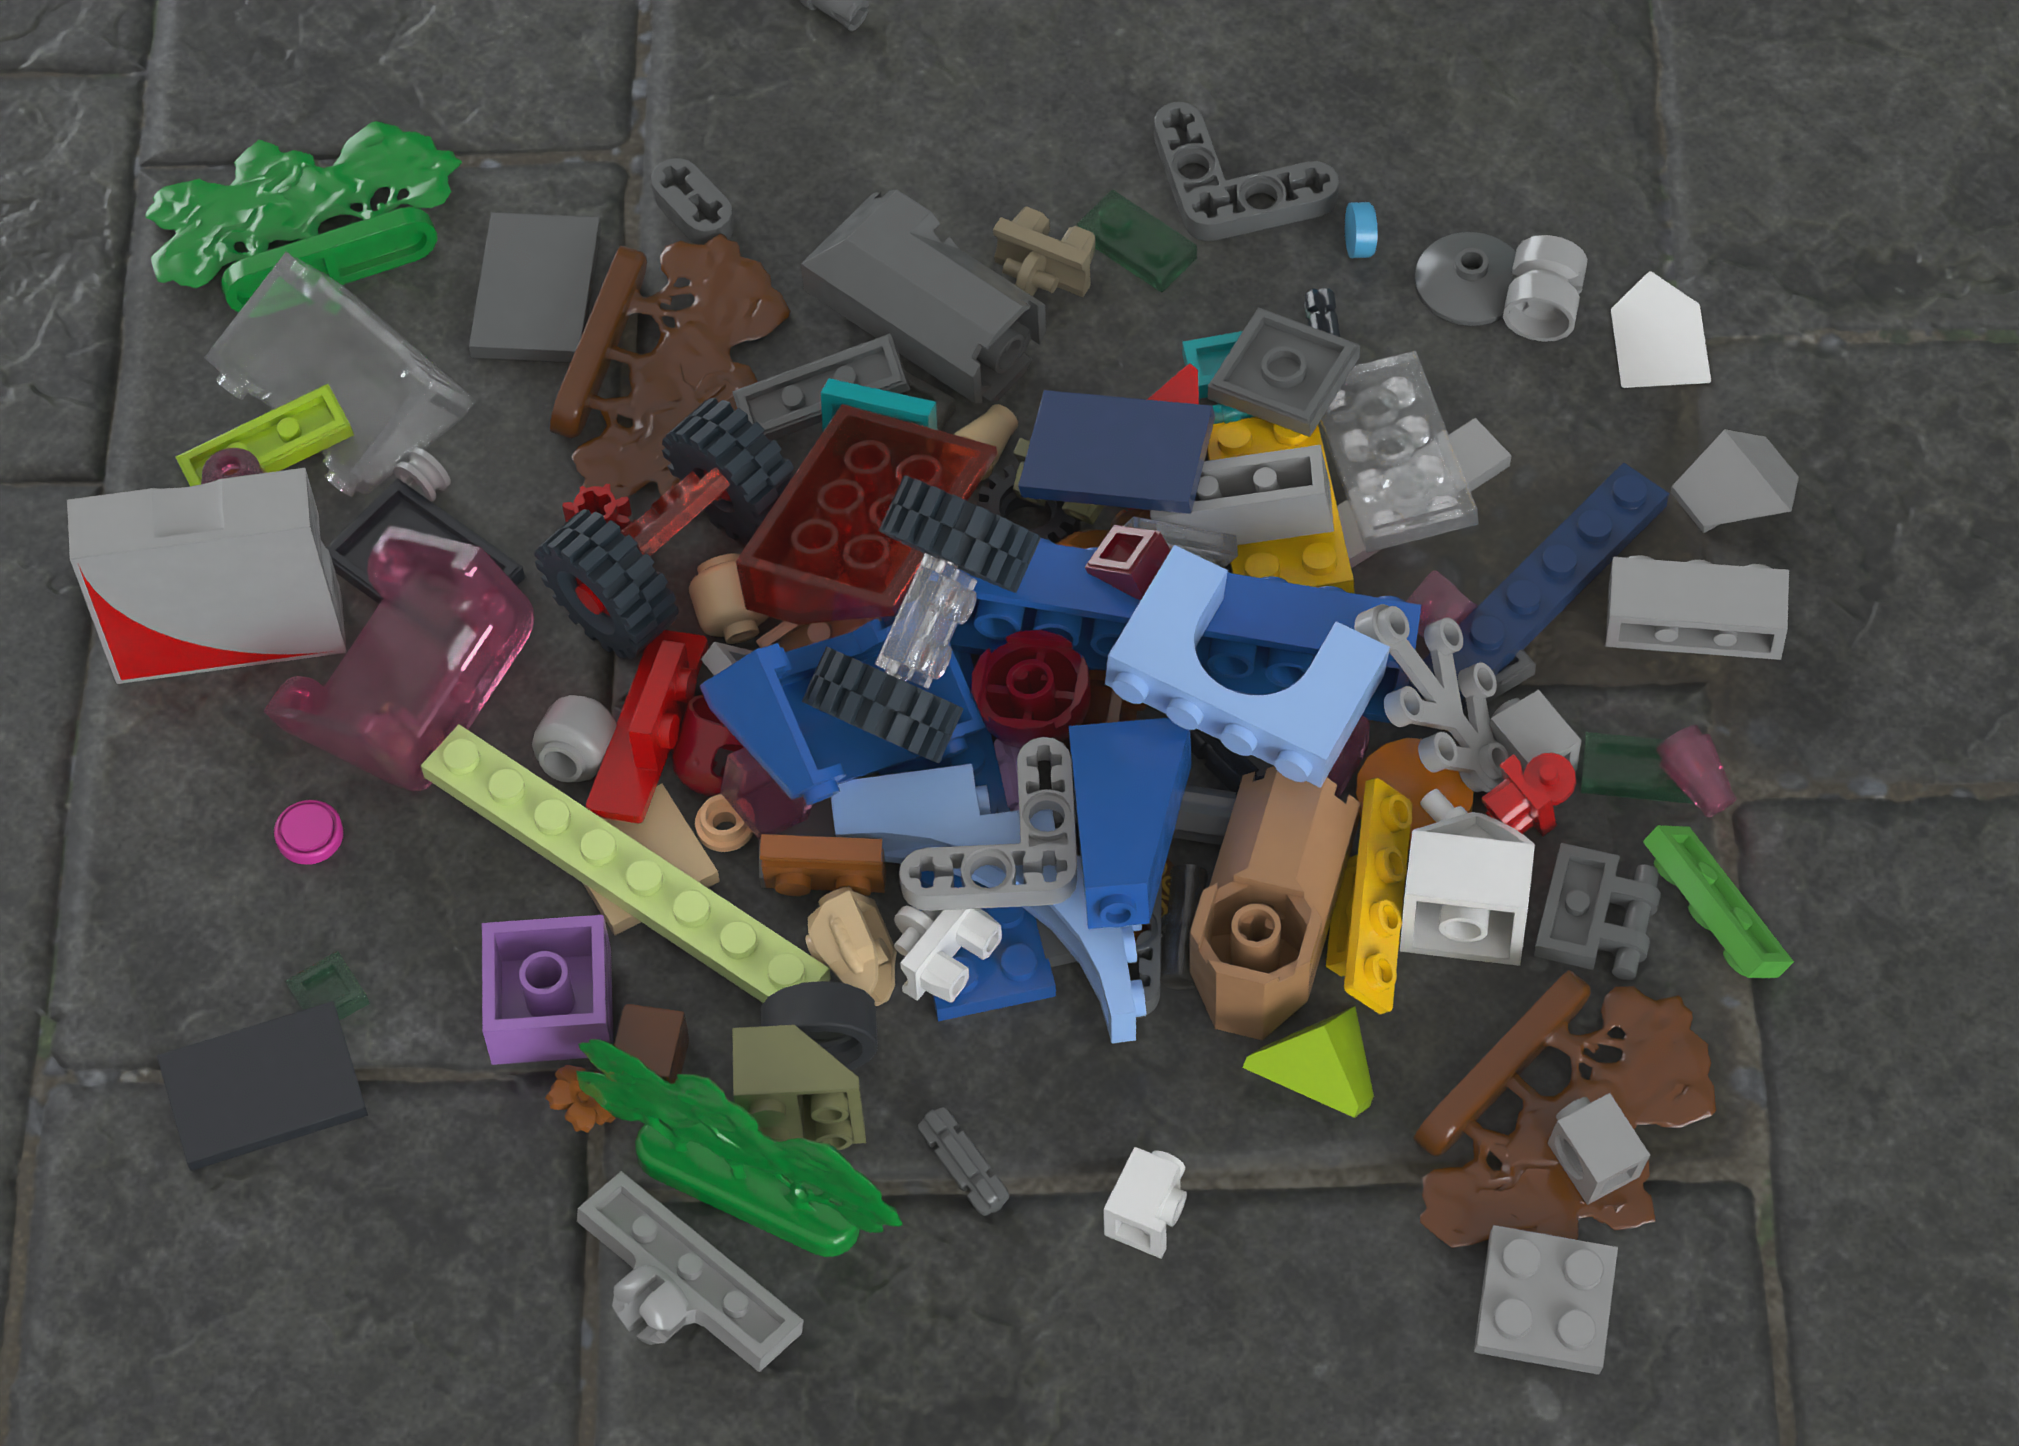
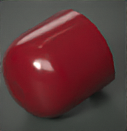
(697, 746)

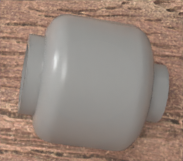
(573, 738)

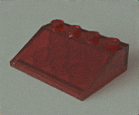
(822, 540)

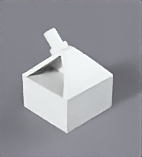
(1466, 886)

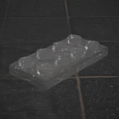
(1396, 455)

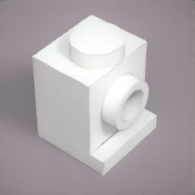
(1145, 1201)

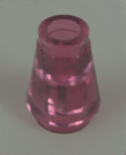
(1697, 769)

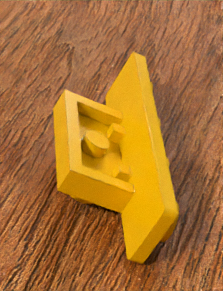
(1370, 900)

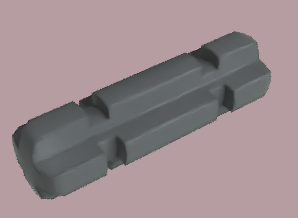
(963, 1161)

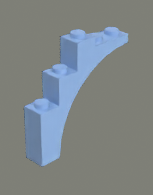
(948, 811)

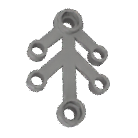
(1479, 752)

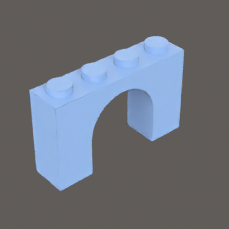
(1291, 729)

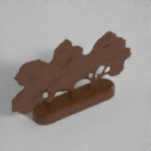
(679, 374)
(1654, 1082)

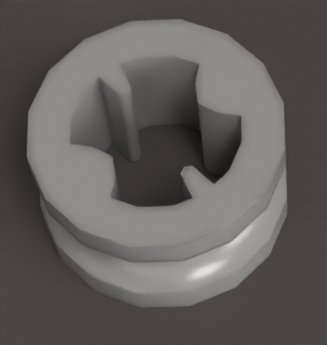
(423, 473)

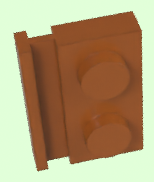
(810, 863)

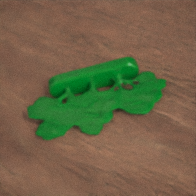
(289, 198)
(721, 1157)

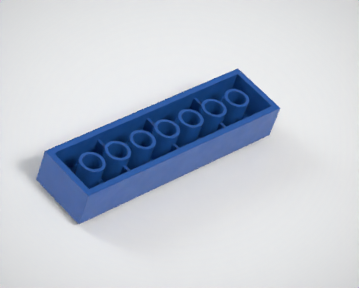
(1253, 645)

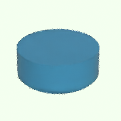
(1360, 230)

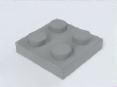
(1546, 1299)

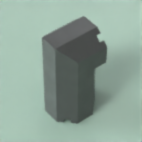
(934, 299)

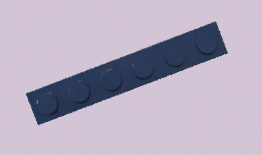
(1557, 571)

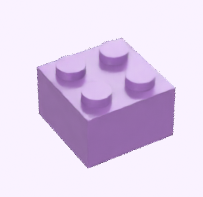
(545, 988)

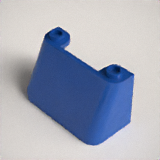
(804, 746)

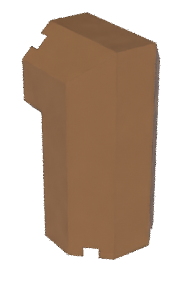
(1270, 901)

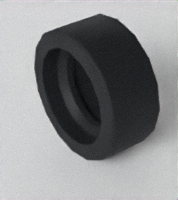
(831, 1014)

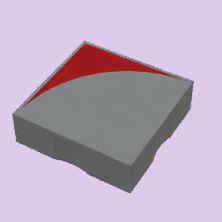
(207, 575)

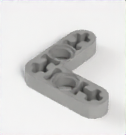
(1034, 851)

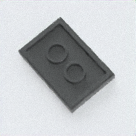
(535, 286)

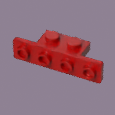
(647, 726)

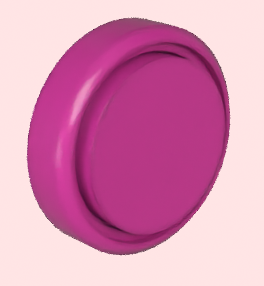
(308, 832)

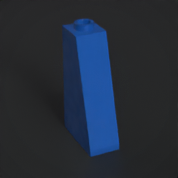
(1127, 807)

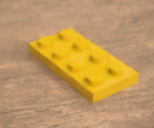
(1300, 560)

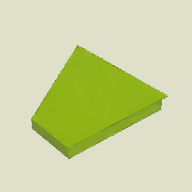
(1321, 1063)

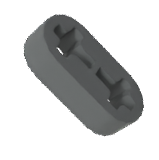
(700, 195)

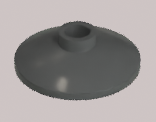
(1462, 293)

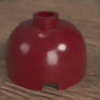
(1031, 688)

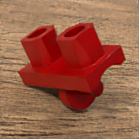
(1529, 797)

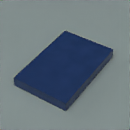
(1117, 451)

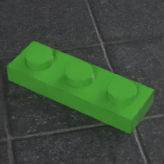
(1717, 902)

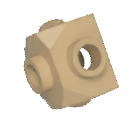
(853, 942)

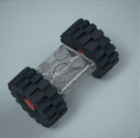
(940, 597)

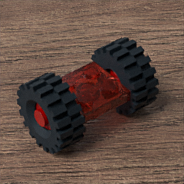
(608, 573)

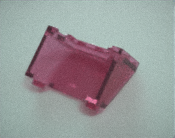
(418, 664)

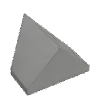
(1736, 481)

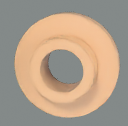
(713, 813)

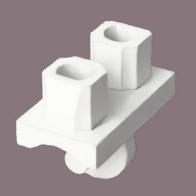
(932, 940)

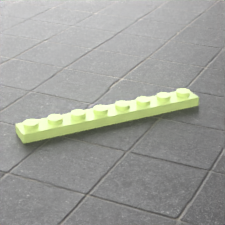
(618, 867)

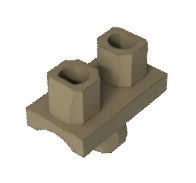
(1043, 260)

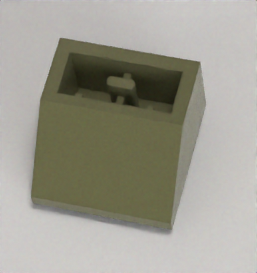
(796, 1087)

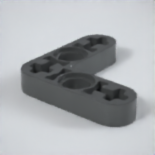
(1216, 193)

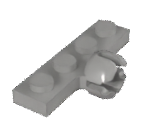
(683, 1277)

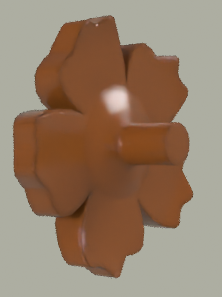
(581, 1108)

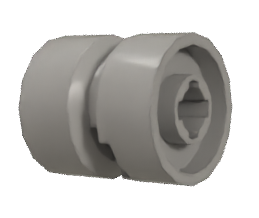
(1545, 288)

